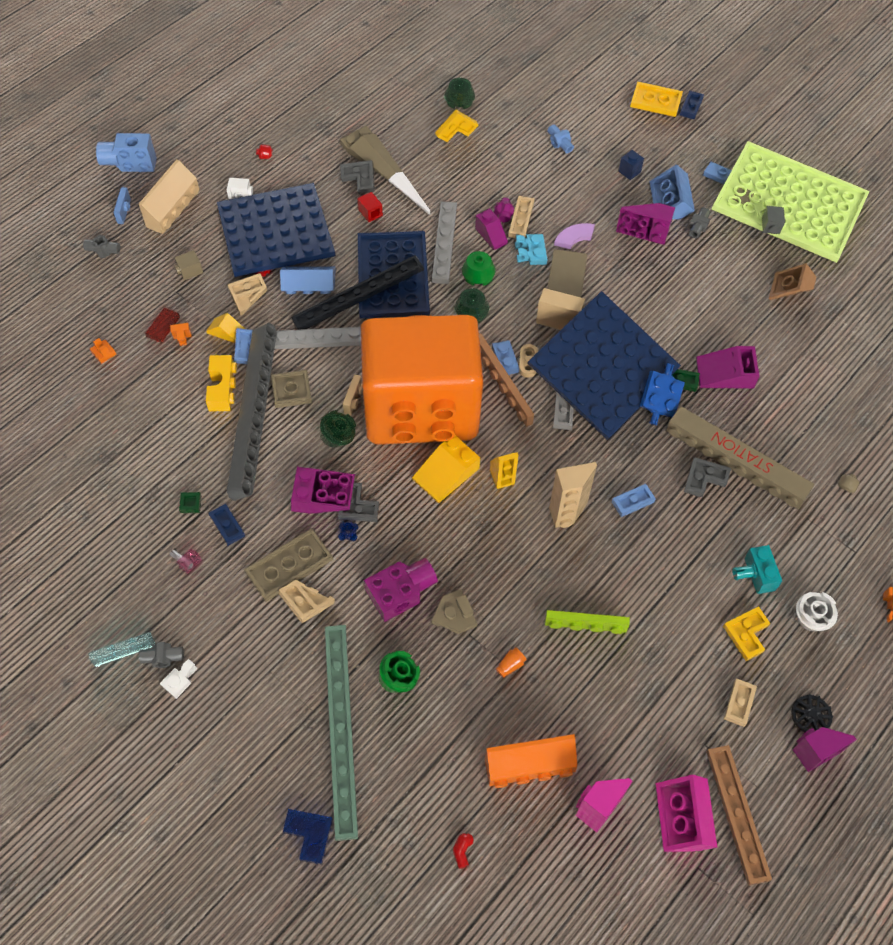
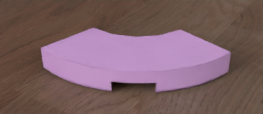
(574, 234)

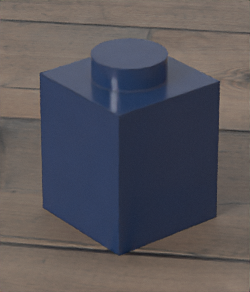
(631, 164)

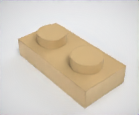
(351, 399)
(740, 702)

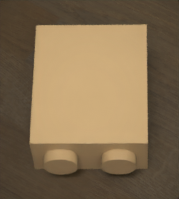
(558, 308)

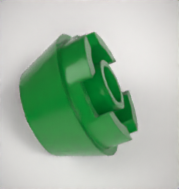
(478, 268)
(398, 672)

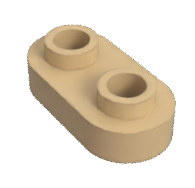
(527, 349)

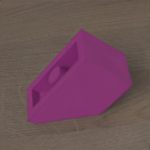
(490, 229)

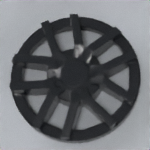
(811, 713)

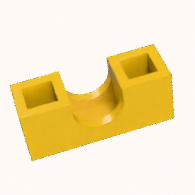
(220, 396)

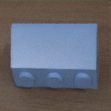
(673, 190)
(308, 279)

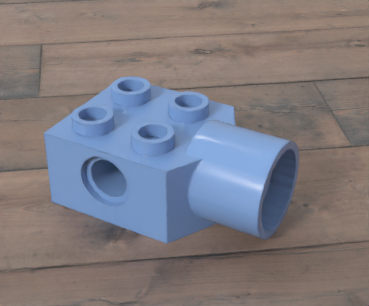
(128, 152)

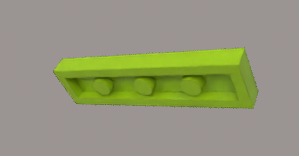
(581, 621)

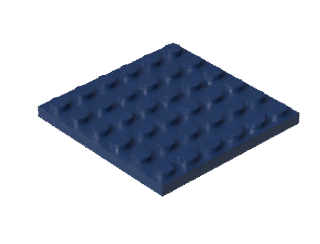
(275, 229)
(601, 364)

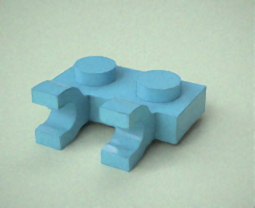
(535, 250)

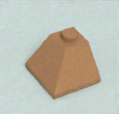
(792, 282)

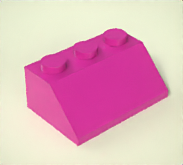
(600, 801)
(686, 814)

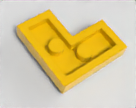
(456, 122)
(743, 630)

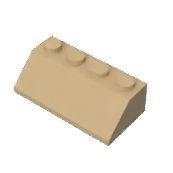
(168, 197)
(571, 493)

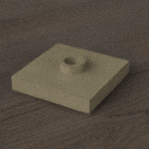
(291, 388)

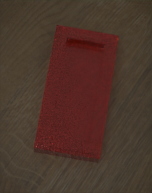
(161, 326)

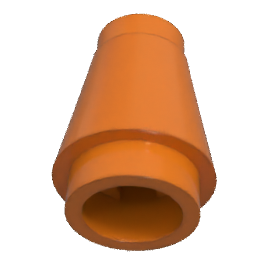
(512, 661)

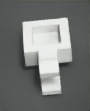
(177, 680)

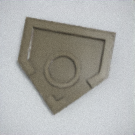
(455, 613)

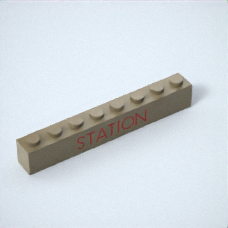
(740, 457)

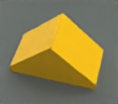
(224, 327)

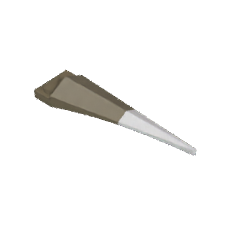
(367, 146)

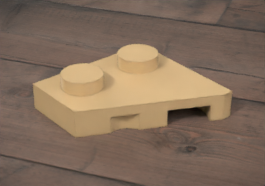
(247, 292)
(304, 600)

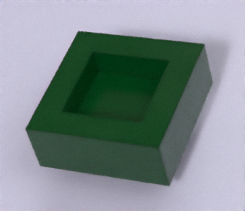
(190, 502)

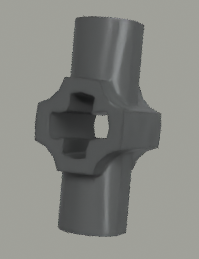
(699, 222)
(101, 246)
(161, 655)

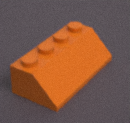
(531, 761)

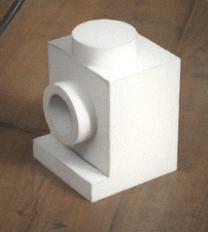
(239, 188)

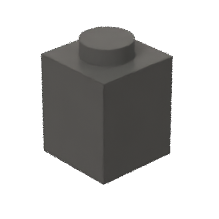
(773, 219)

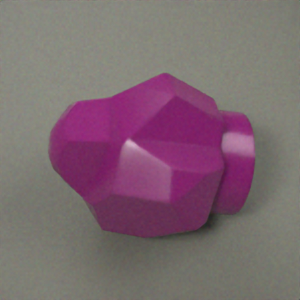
(504, 210)

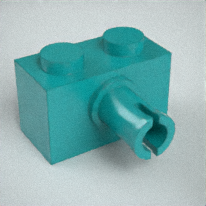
(761, 569)

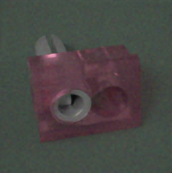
(187, 561)

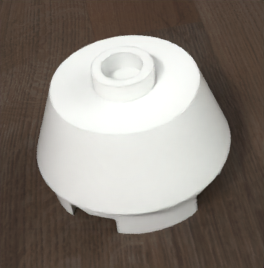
(816, 611)

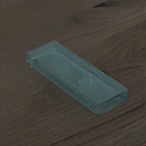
(121, 649)

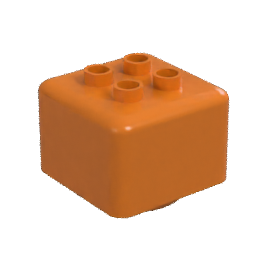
(421, 378)

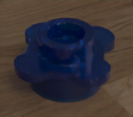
(348, 526)

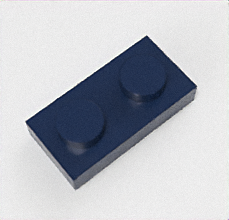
(692, 105)
(226, 524)

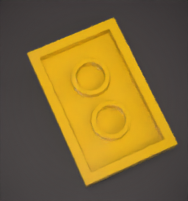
(656, 99)

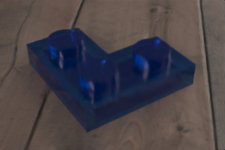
(315, 831)

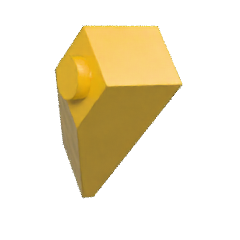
(504, 470)

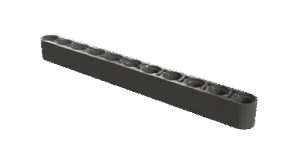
(252, 413)

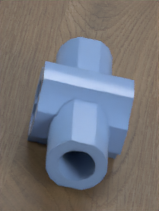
(560, 138)

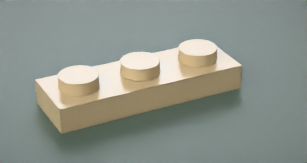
(521, 216)

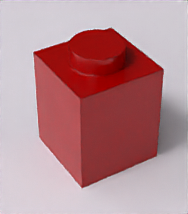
(370, 207)

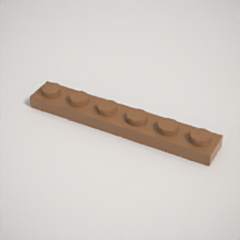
(505, 383)
(739, 816)

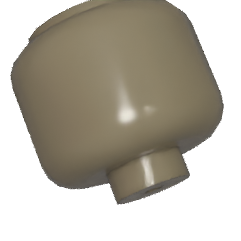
(849, 483)

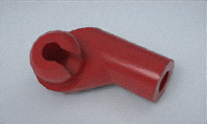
(460, 847)

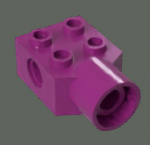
(399, 587)

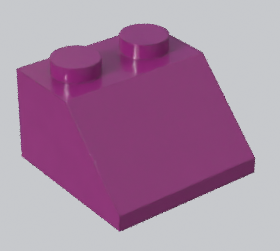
(820, 746)

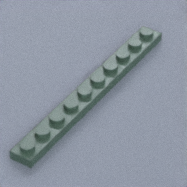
(341, 734)

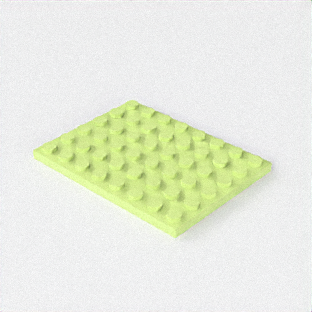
(815, 204)

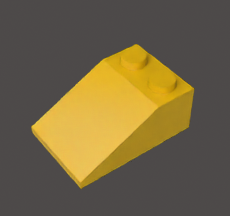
(447, 468)

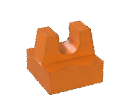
(181, 332)
(102, 350)

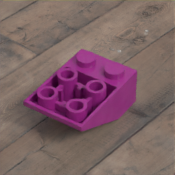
(646, 221)
(729, 368)
(321, 491)

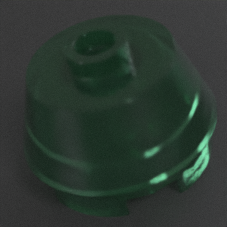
(459, 93)
(472, 303)
(337, 429)

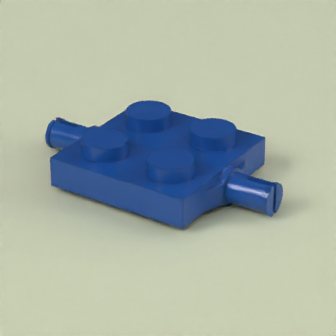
(662, 394)

